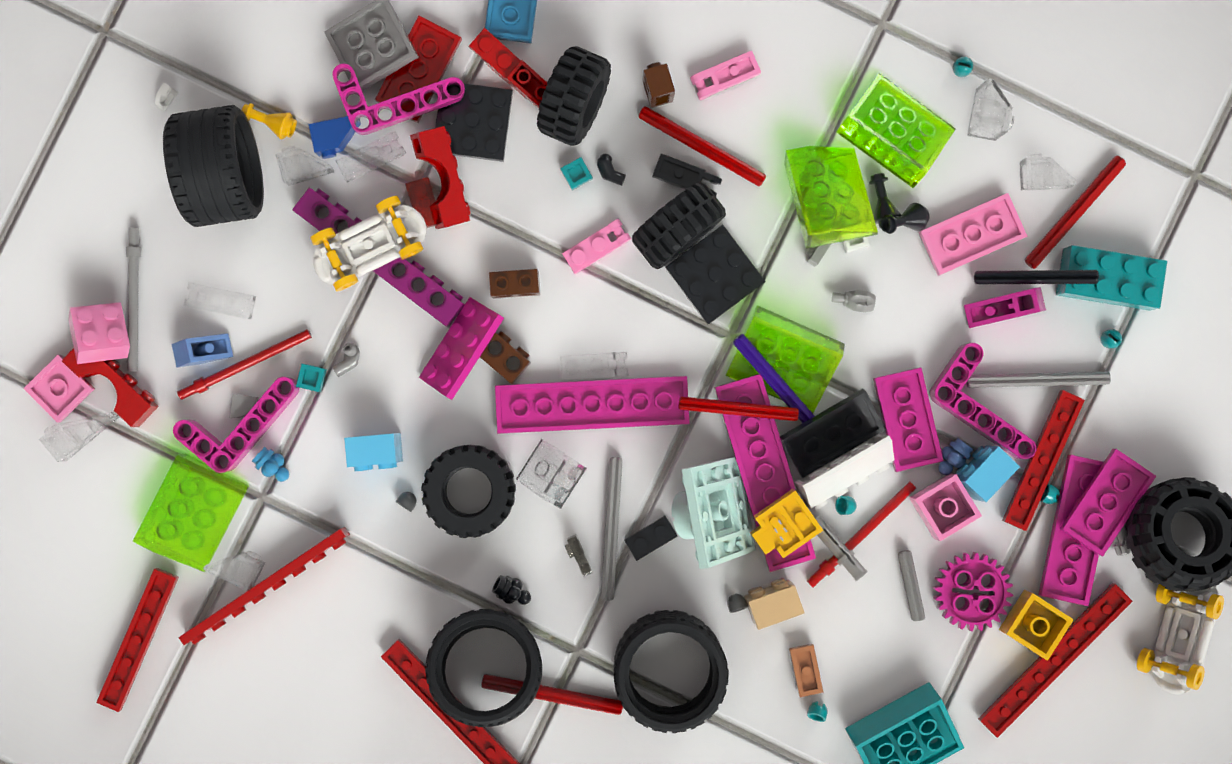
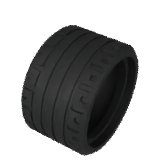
(213, 166)
(445, 641)
(679, 717)

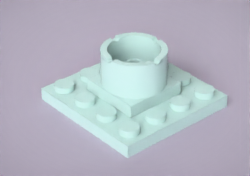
(714, 512)

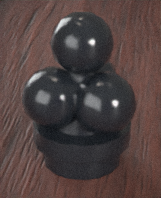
(510, 590)

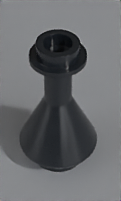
(884, 205)
(913, 217)

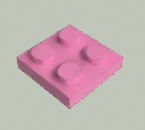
(58, 389)

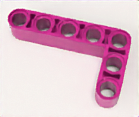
(394, 105)
(975, 409)
(242, 430)

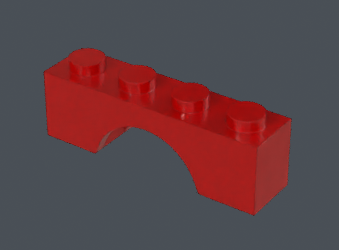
(435, 149)
(132, 403)

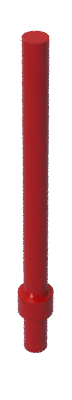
(202, 384)
(827, 567)

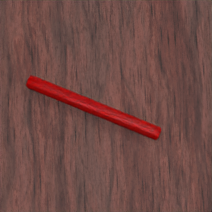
(702, 146)
(1075, 212)
(555, 695)

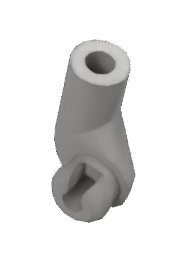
(350, 360)

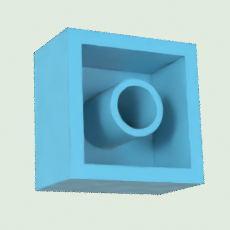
(372, 450)
(986, 472)

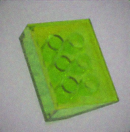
(896, 130)
(829, 194)
(794, 351)
(190, 512)

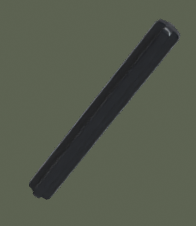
(1037, 277)

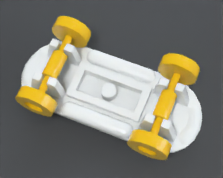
(368, 244)
(1182, 639)

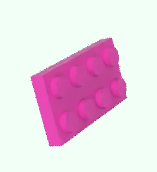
(461, 348)
(908, 419)
(1107, 502)

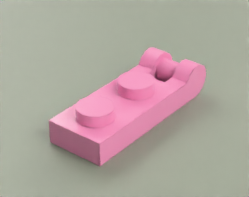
(726, 74)
(595, 246)

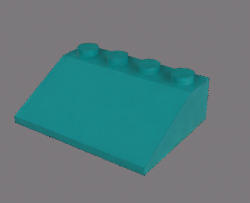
(907, 731)

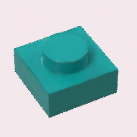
(576, 173)
(311, 378)

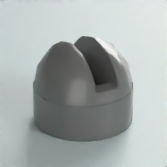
(407, 501)
(736, 603)

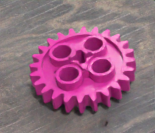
(970, 612)

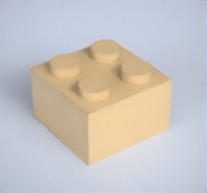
(773, 603)

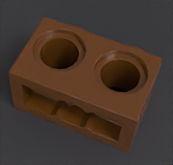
(658, 84)
(514, 283)
(499, 361)

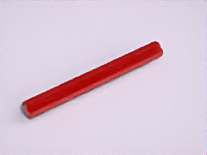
(738, 408)

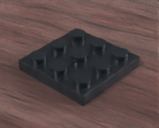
(477, 121)
(715, 274)

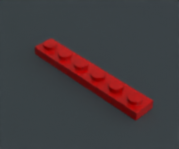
(1044, 461)
(137, 639)

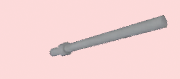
(133, 253)

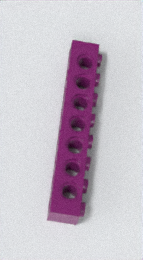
(308, 209)

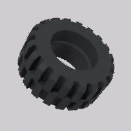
(573, 95)
(678, 225)
(436, 497)

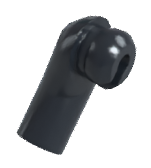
(607, 171)

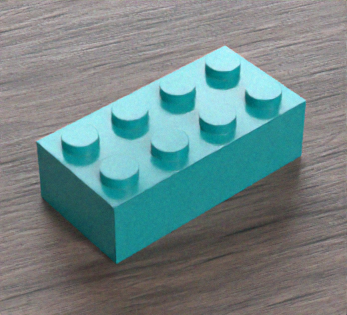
(1122, 278)

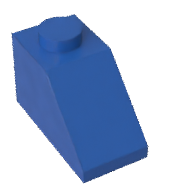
(331, 136)

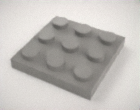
(372, 43)

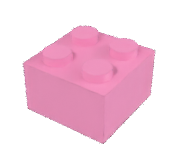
(99, 332)
(945, 506)

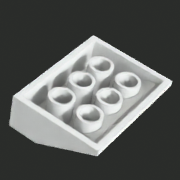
(846, 470)

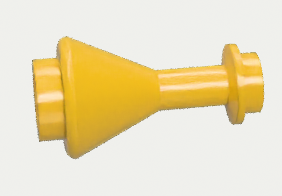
(279, 123)

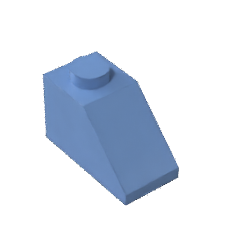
(202, 350)

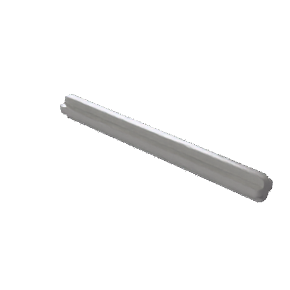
(1039, 379)
(611, 528)

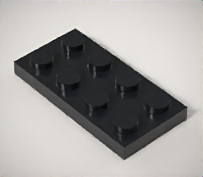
(832, 433)

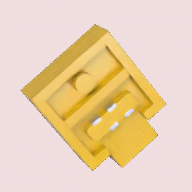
(785, 525)

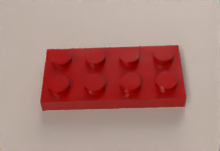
(435, 51)

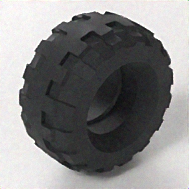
(1152, 539)

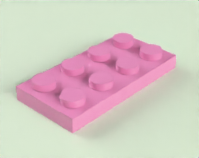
(972, 234)

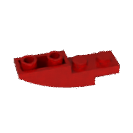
(509, 67)

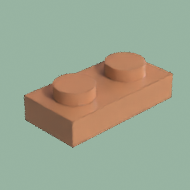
(806, 670)

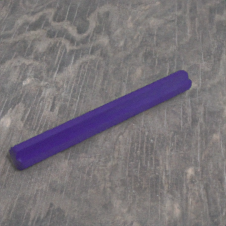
(771, 377)

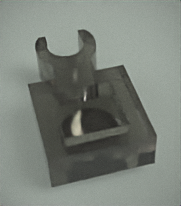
(575, 550)

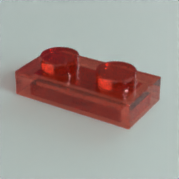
(421, 197)

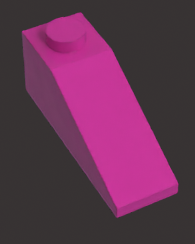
(1005, 307)

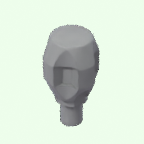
(856, 300)

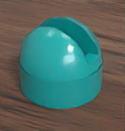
(963, 71)
(1108, 342)
(1050, 494)
(845, 505)
(817, 712)

